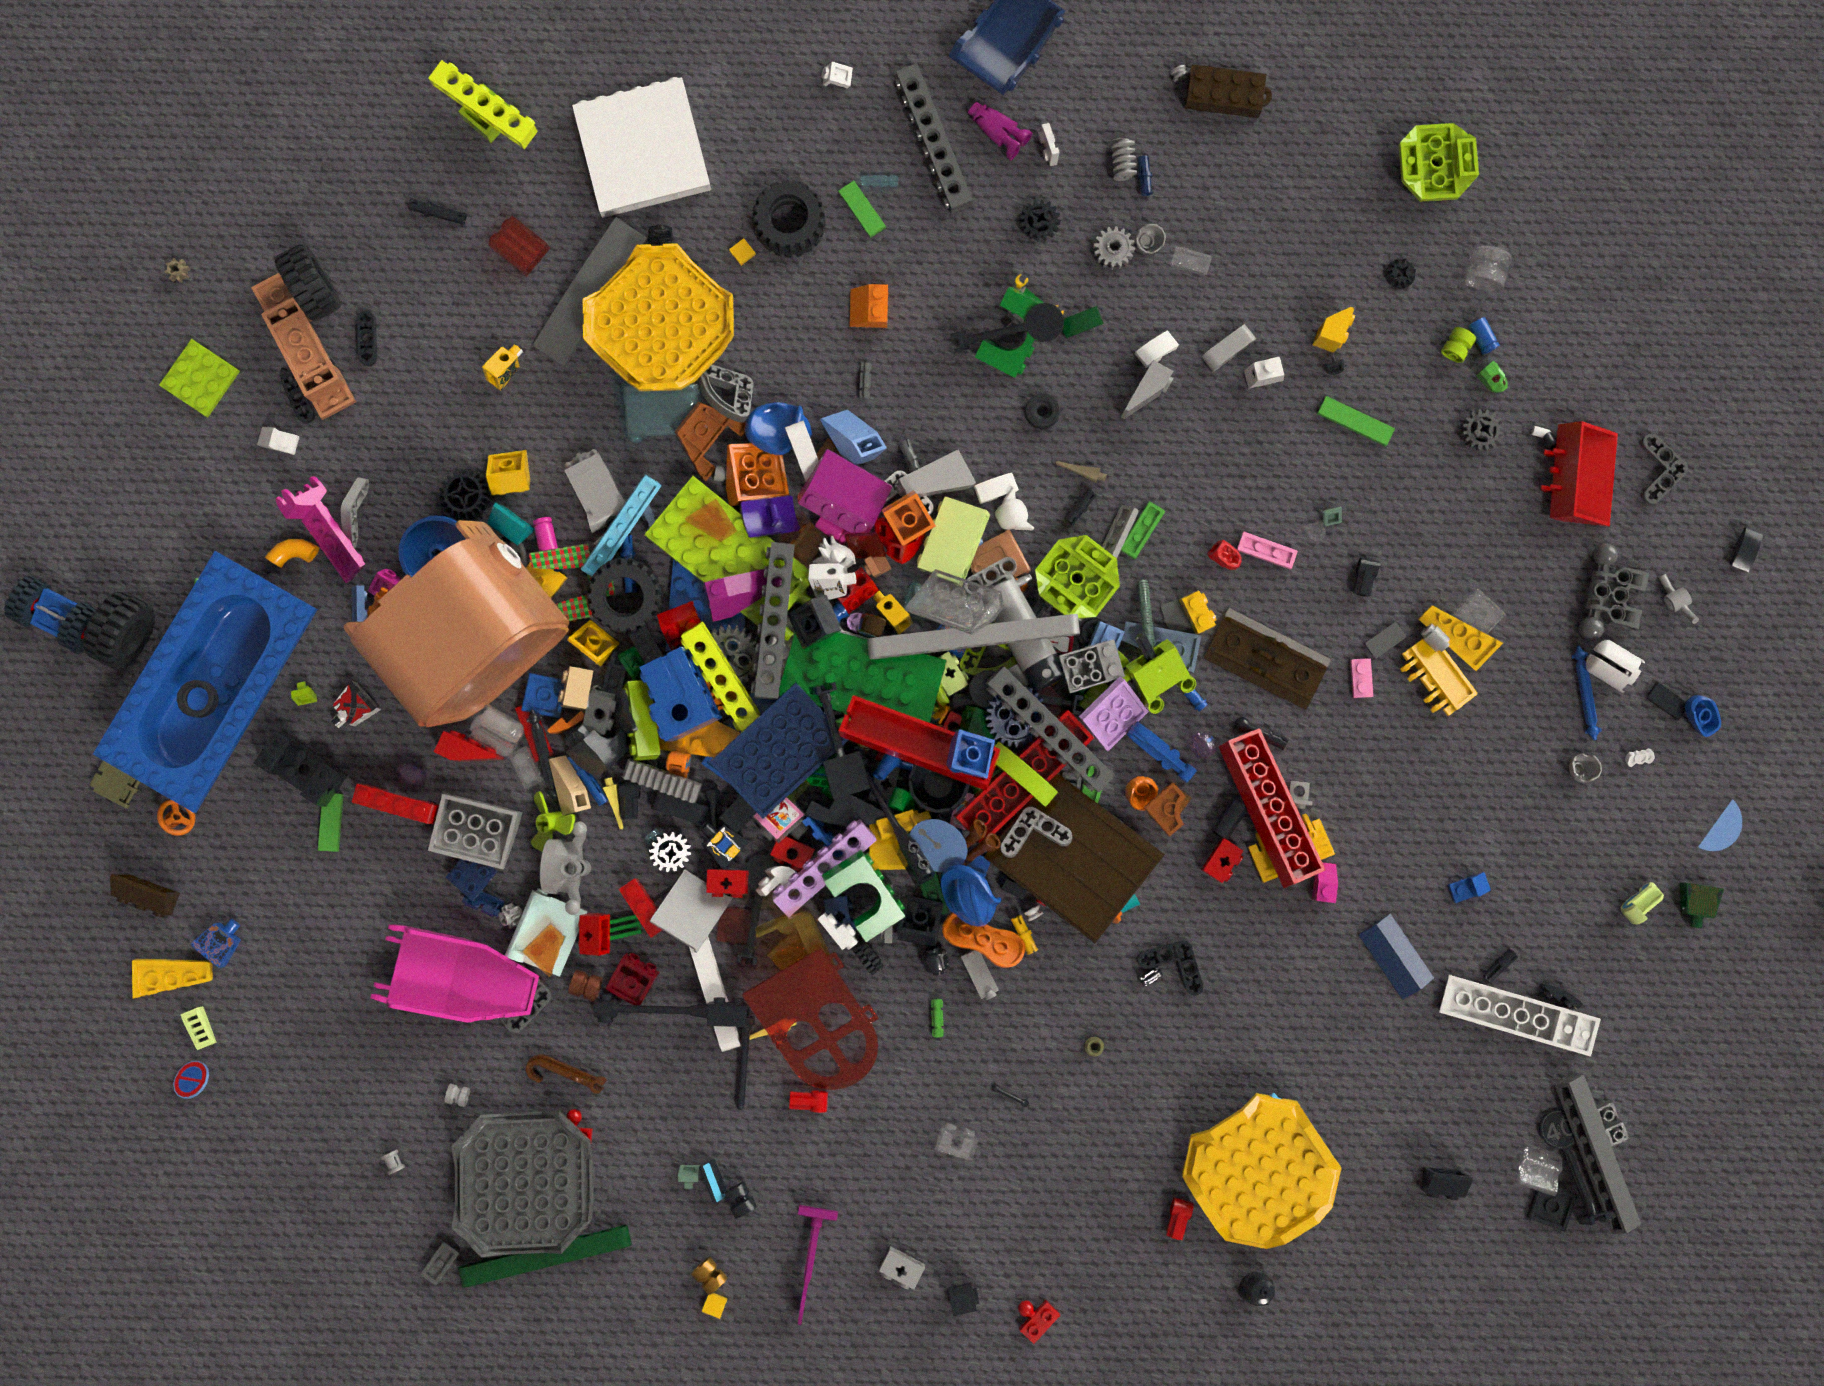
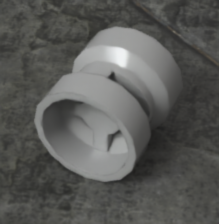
(457, 1095)

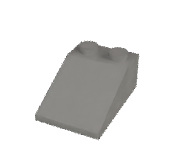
(1153, 383)

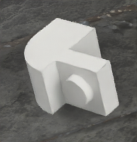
(777, 876)

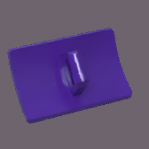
(769, 516)

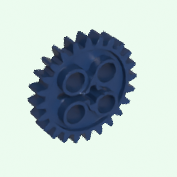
(1001, 725)

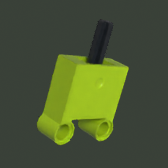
(1158, 671)

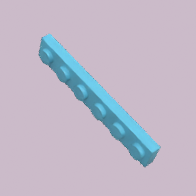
(622, 524)

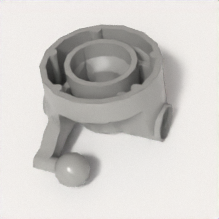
(562, 868)

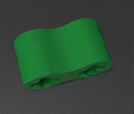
(901, 801)

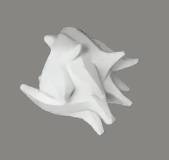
(835, 554)

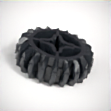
(457, 495)

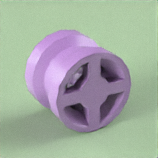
(853, 619)

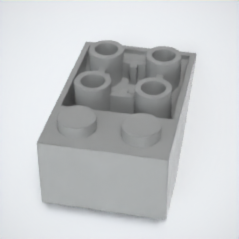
(1091, 665)

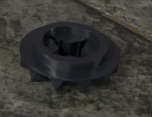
(1400, 282)
(1087, 623)

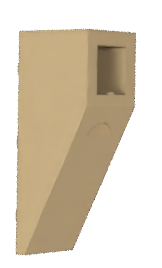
(569, 787)

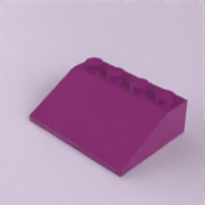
(844, 493)

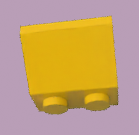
(508, 472)

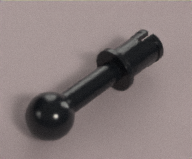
(1242, 725)

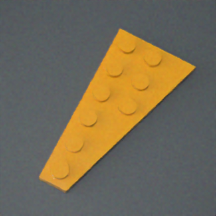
(703, 742)

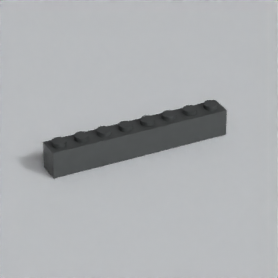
(1597, 1154)

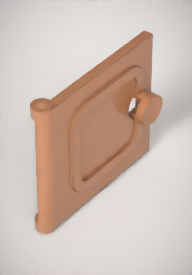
(997, 549)

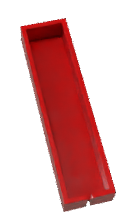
(905, 738)

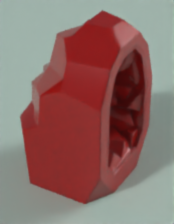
(1225, 555)

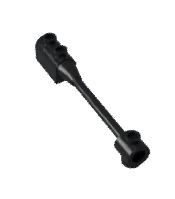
(909, 850)
(716, 1011)

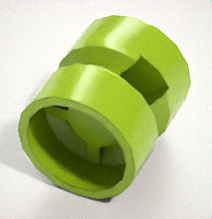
(1459, 342)

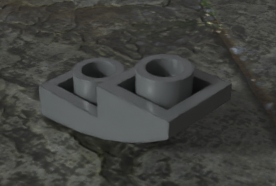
(1613, 1125)

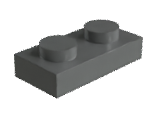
(440, 1262)

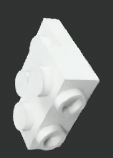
(842, 935)

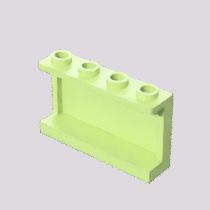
(954, 538)

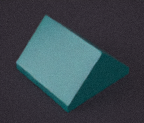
(509, 524)

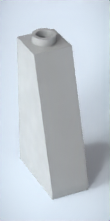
(938, 477)

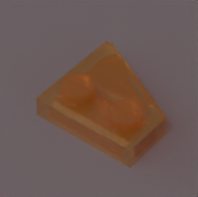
(712, 521)
(545, 948)

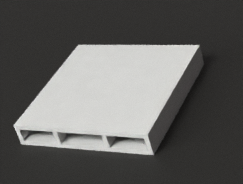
(641, 147)

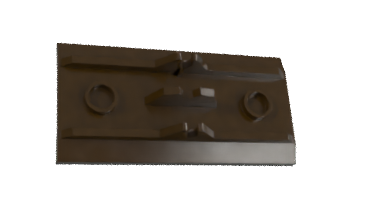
(1267, 659)

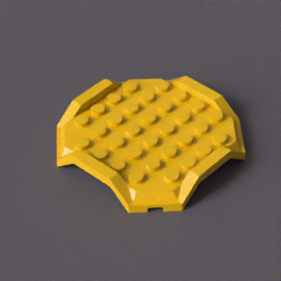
(659, 319)
(1262, 1173)

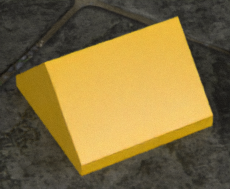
(594, 642)

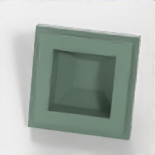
(1332, 516)

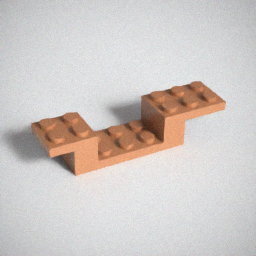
(302, 348)

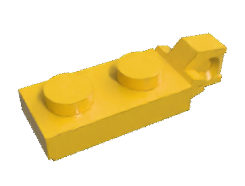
(906, 820)

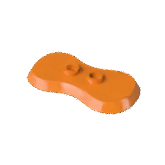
(997, 945)

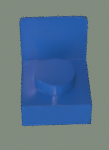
(1469, 887)

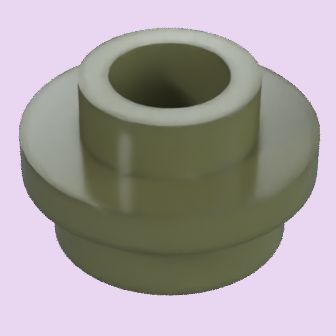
(1098, 1051)

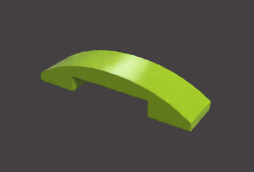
(1025, 776)

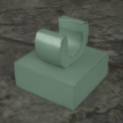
(689, 1175)

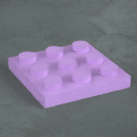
(1113, 713)

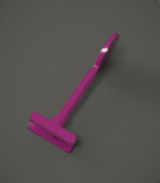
(817, 1216)

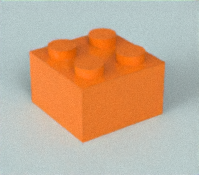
(908, 518)

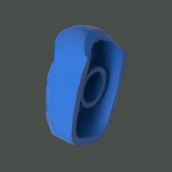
(1703, 715)

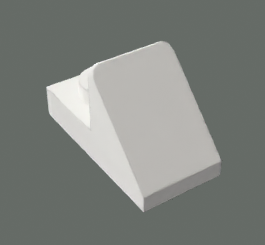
(278, 440)

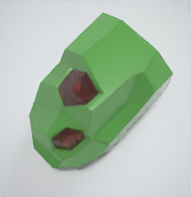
(1493, 378)

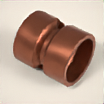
(584, 985)

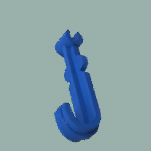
(1160, 751)

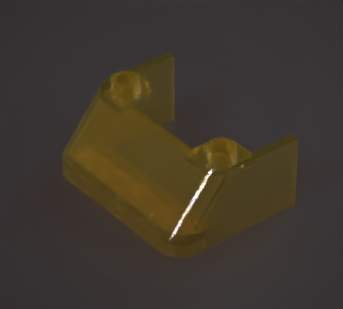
(804, 925)

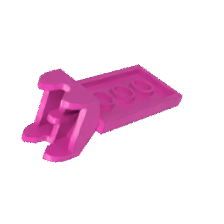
(322, 527)

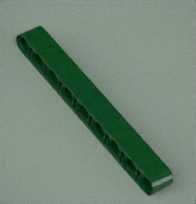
(516, 1264)

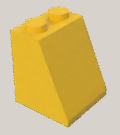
(884, 852)

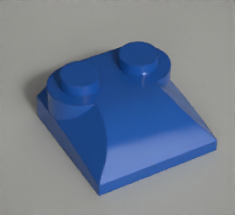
(970, 754)

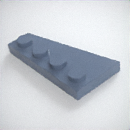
(1186, 643)

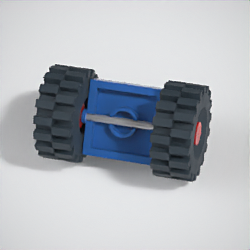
(38, 605)

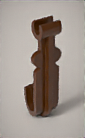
(564, 1070)

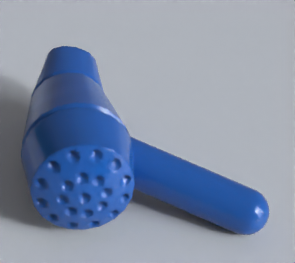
(887, 764)

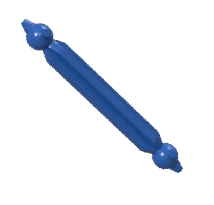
(1586, 693)

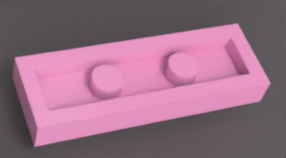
(1267, 550)

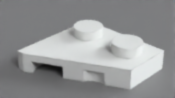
(1050, 153)

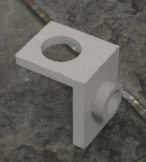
(1300, 802)

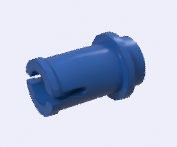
(1196, 700)

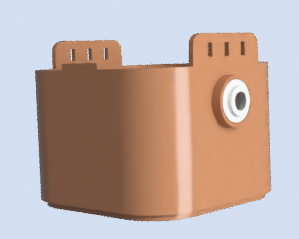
(459, 629)

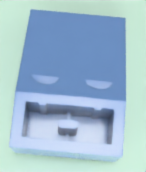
(853, 437)

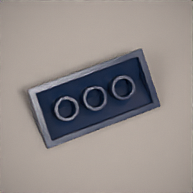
(1396, 956)

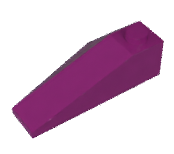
(735, 593)

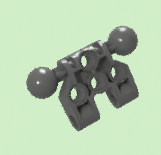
(1608, 583)

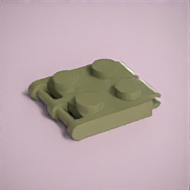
(114, 784)

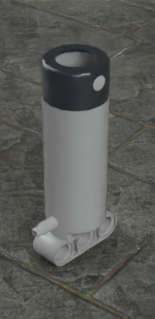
(1035, 657)

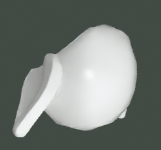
(1012, 513)

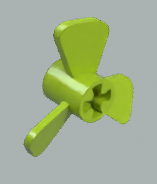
(549, 823)

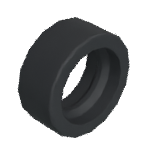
(183, 694)

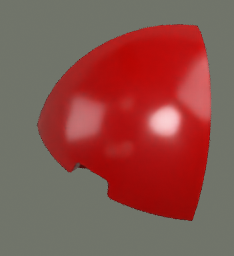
(894, 548)

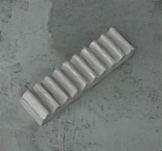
(662, 780)

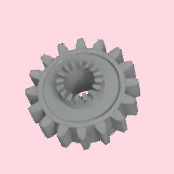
(1110, 257)

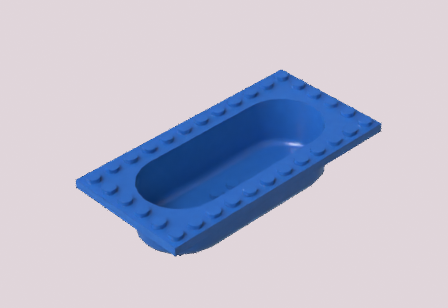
(229, 634)

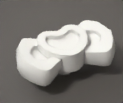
(1639, 757)

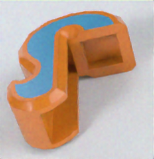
(679, 763)

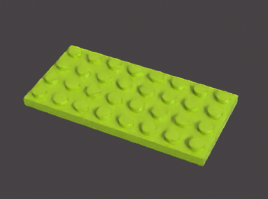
(708, 557)

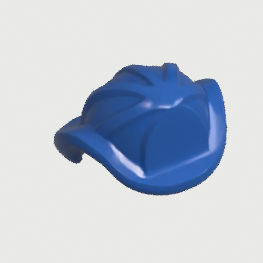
(767, 426)
(968, 895)

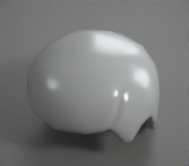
(1150, 238)
(1585, 768)

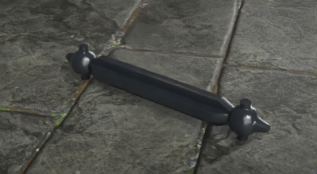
(543, 753)

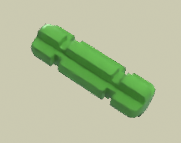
(937, 1017)

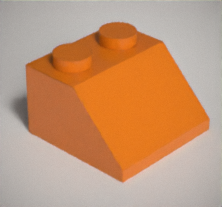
(869, 306)

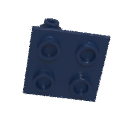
(471, 877)

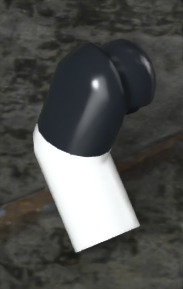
(1546, 435)

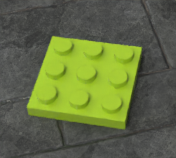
(199, 378)

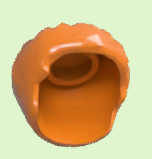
(1140, 792)

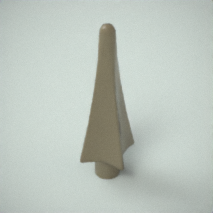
(1088, 472)

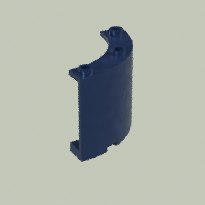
(1007, 40)

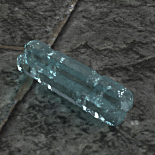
(879, 181)

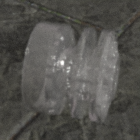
(1487, 268)

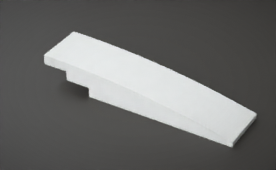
(1519, 1015)

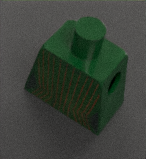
(1699, 902)

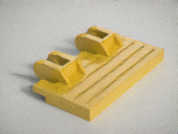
(1441, 674)
(1319, 838)

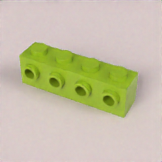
(645, 740)

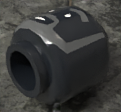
(935, 960)

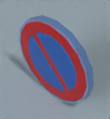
(191, 1079)

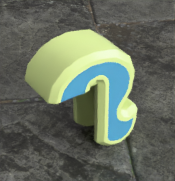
(1641, 902)

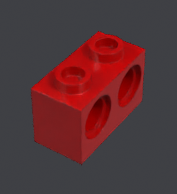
(858, 592)

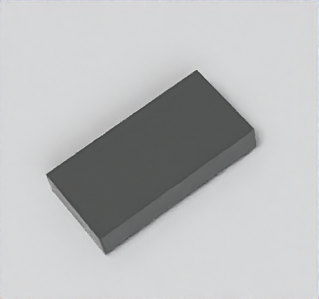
(1385, 640)

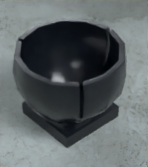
(935, 791)

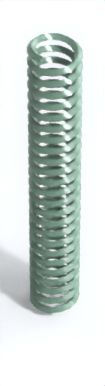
(1143, 615)

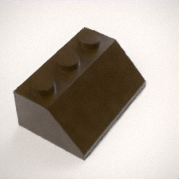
(143, 894)

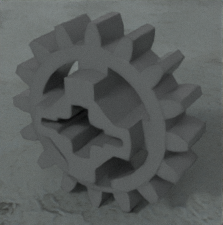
(1477, 422)

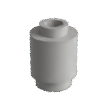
(1435, 638)

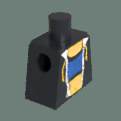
(722, 844)

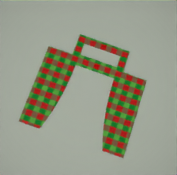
(564, 559)

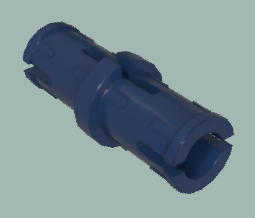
(1144, 176)

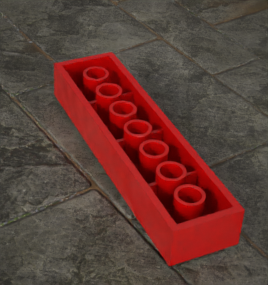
(1004, 794)
(1271, 808)

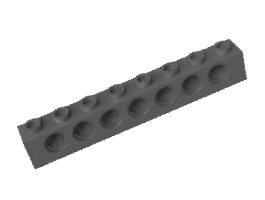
(912, 77)
(784, 552)
(1101, 775)

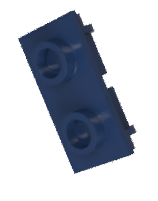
(491, 904)

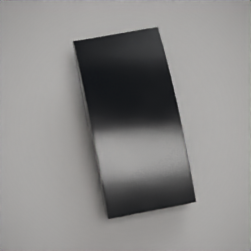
(1747, 550)
(1556, 993)

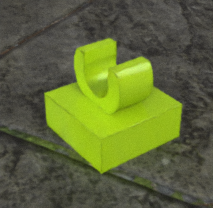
(303, 695)

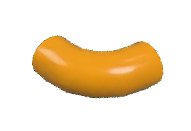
(292, 549)

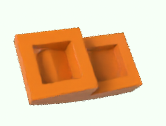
(562, 725)

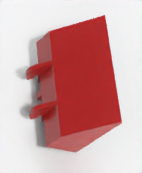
(1582, 474)

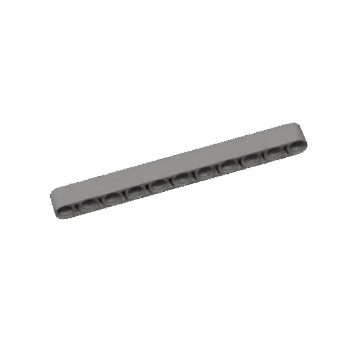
(989, 635)

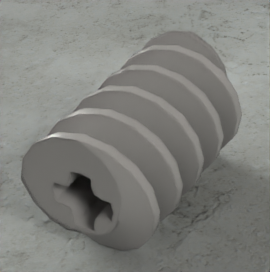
(1122, 159)

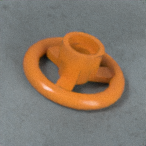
(169, 822)

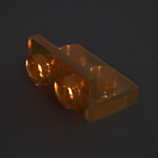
(807, 543)

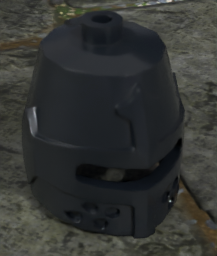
(1257, 1289)

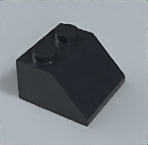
(814, 621)
(921, 921)
(1445, 1182)

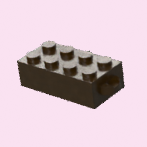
(1226, 91)

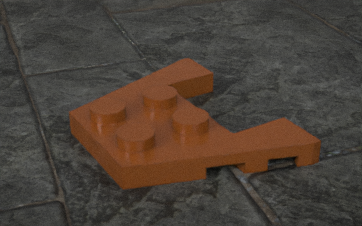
(700, 431)

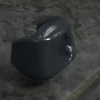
(1335, 367)

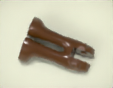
(988, 844)

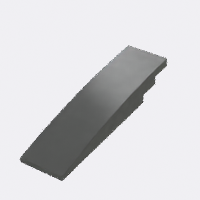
(565, 326)

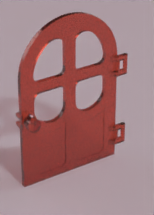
(798, 996)

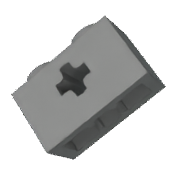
(912, 1268)

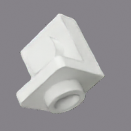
(837, 75)

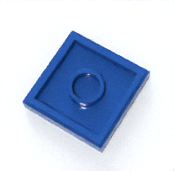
(542, 695)

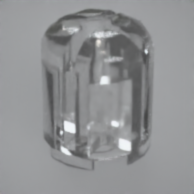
(497, 731)

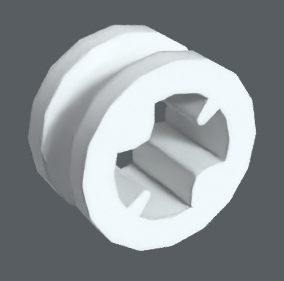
(1033, 913)

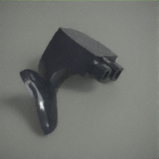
(598, 753)

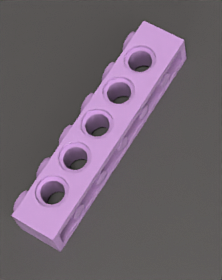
(790, 904)

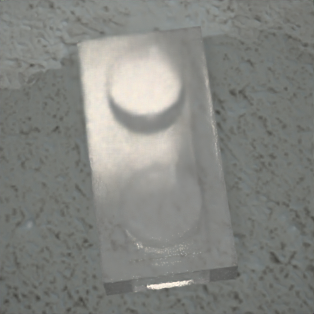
(1191, 260)

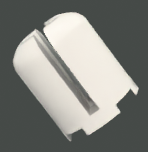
(1618, 656)

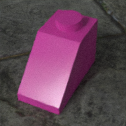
(1326, 884)

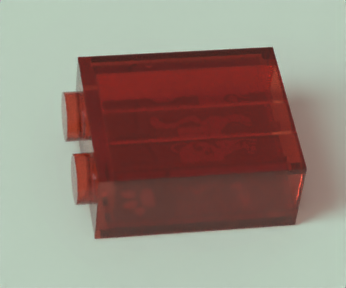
(518, 246)

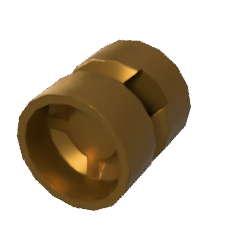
(709, 1275)

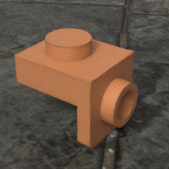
(876, 566)

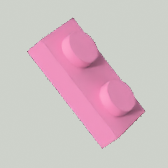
(1361, 678)

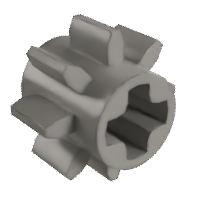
(510, 915)

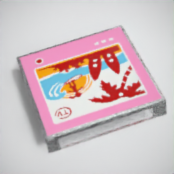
(781, 819)

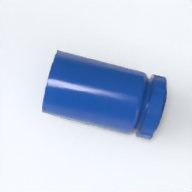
(1484, 335)

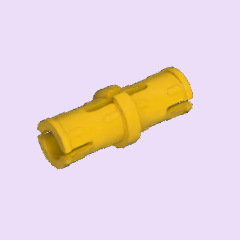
(1024, 933)

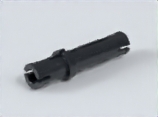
(429, 209)

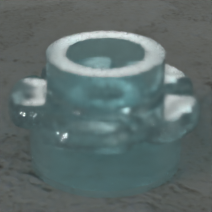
(652, 835)

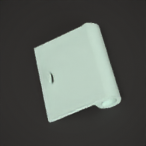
(536, 916)

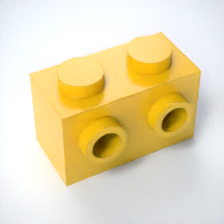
(1197, 611)

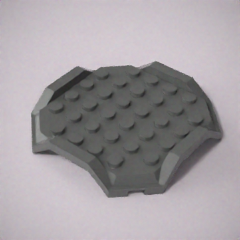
(522, 1183)

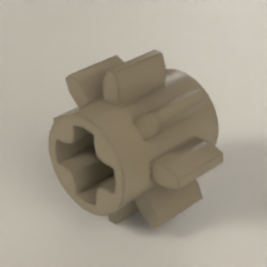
(173, 266)

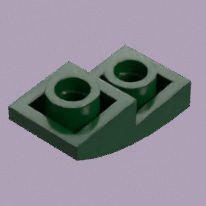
(1082, 322)

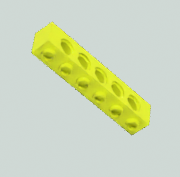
(441, 79)
(722, 667)

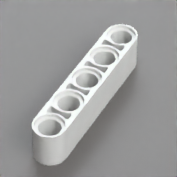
(802, 448)

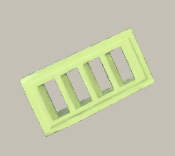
(202, 1017)

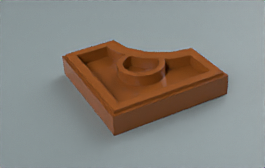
(1166, 808)

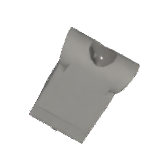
(594, 488)

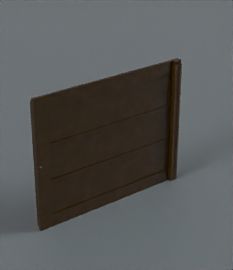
(1091, 875)

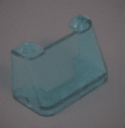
(657, 411)

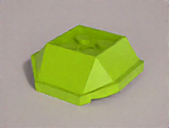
(1451, 149)
(1080, 557)

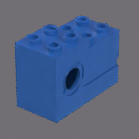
(680, 695)

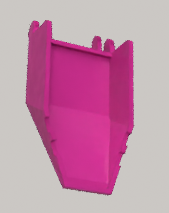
(455, 978)

